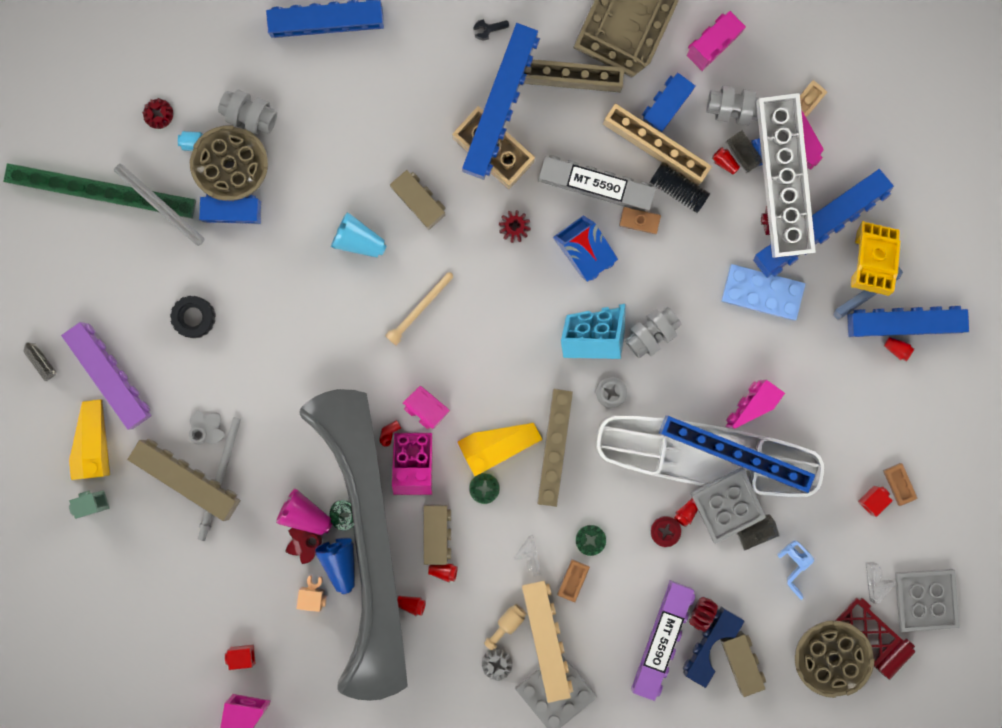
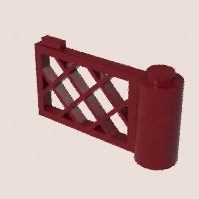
(895, 653)

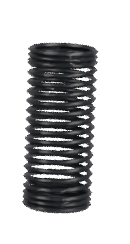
(671, 178)

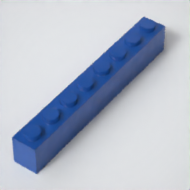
(500, 101)
(833, 217)
(736, 454)

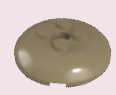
(223, 146)
(845, 673)

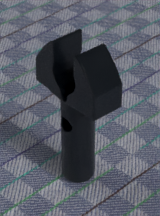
(489, 28)

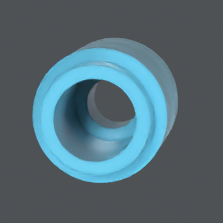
(188, 139)

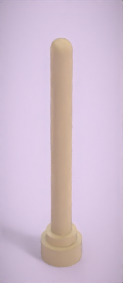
(395, 335)

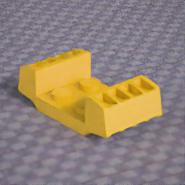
(876, 258)

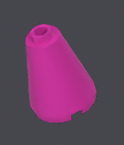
(303, 515)

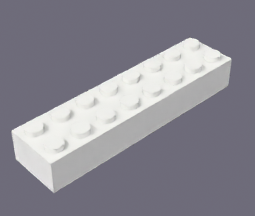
(785, 175)

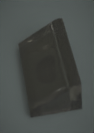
(744, 151)
(39, 361)
(758, 533)

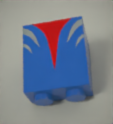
(586, 248)

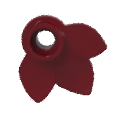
(301, 544)

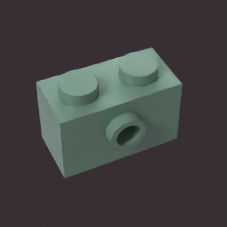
(88, 504)

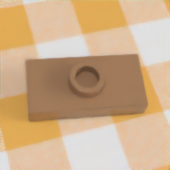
(640, 220)
(900, 484)
(573, 580)

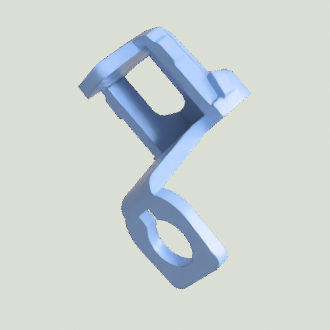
(804, 560)

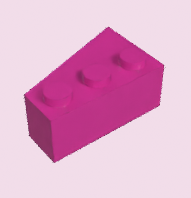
(715, 40)

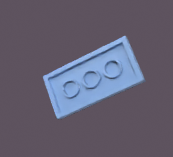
(763, 294)

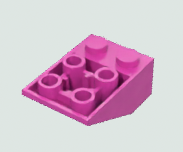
(760, 400)
(426, 407)
(412, 464)

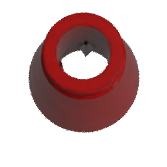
(725, 160)
(899, 348)
(686, 513)
(444, 572)
(412, 605)

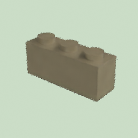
(418, 199)
(436, 534)
(743, 664)

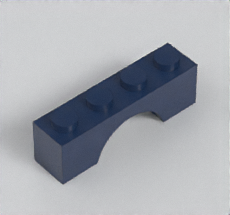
(699, 666)

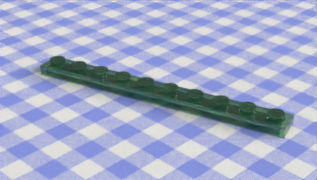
(92, 189)

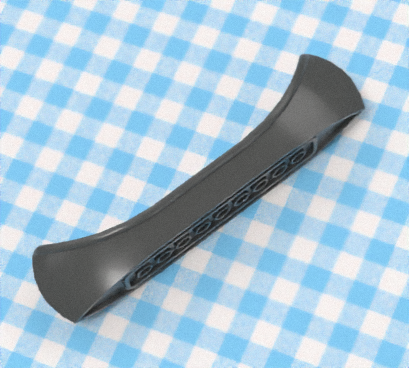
(378, 657)

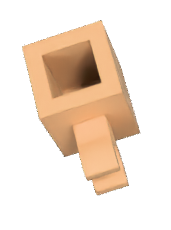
(311, 597)

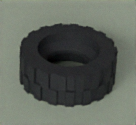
(180, 308)

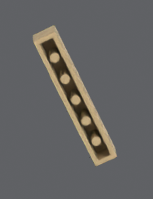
(656, 144)
(546, 641)

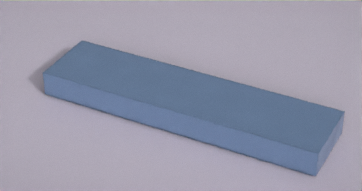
(857, 301)

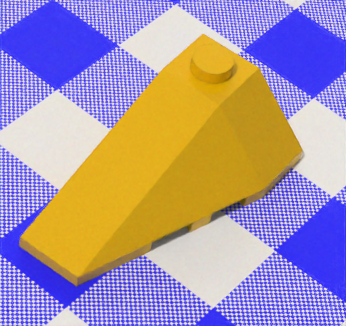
(89, 445)
(494, 446)

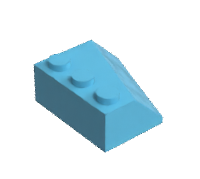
(594, 334)

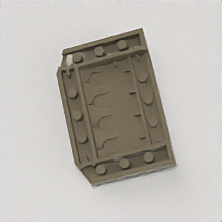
(625, 32)

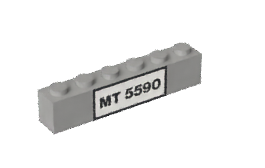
(596, 184)

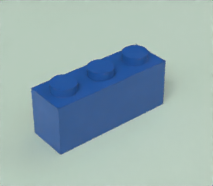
(668, 102)
(238, 211)

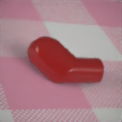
(387, 432)

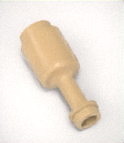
(508, 624)

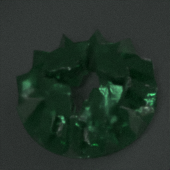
(491, 482)
(342, 523)
(589, 549)

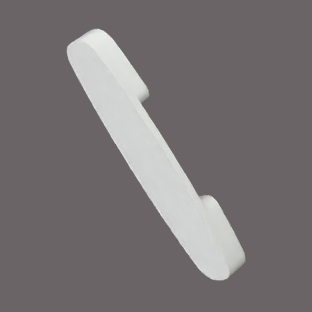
(637, 446)

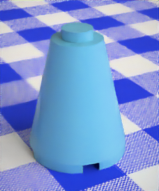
(357, 238)

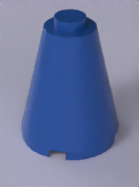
(338, 563)

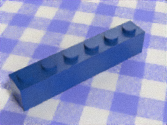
(325, 18)
(908, 322)

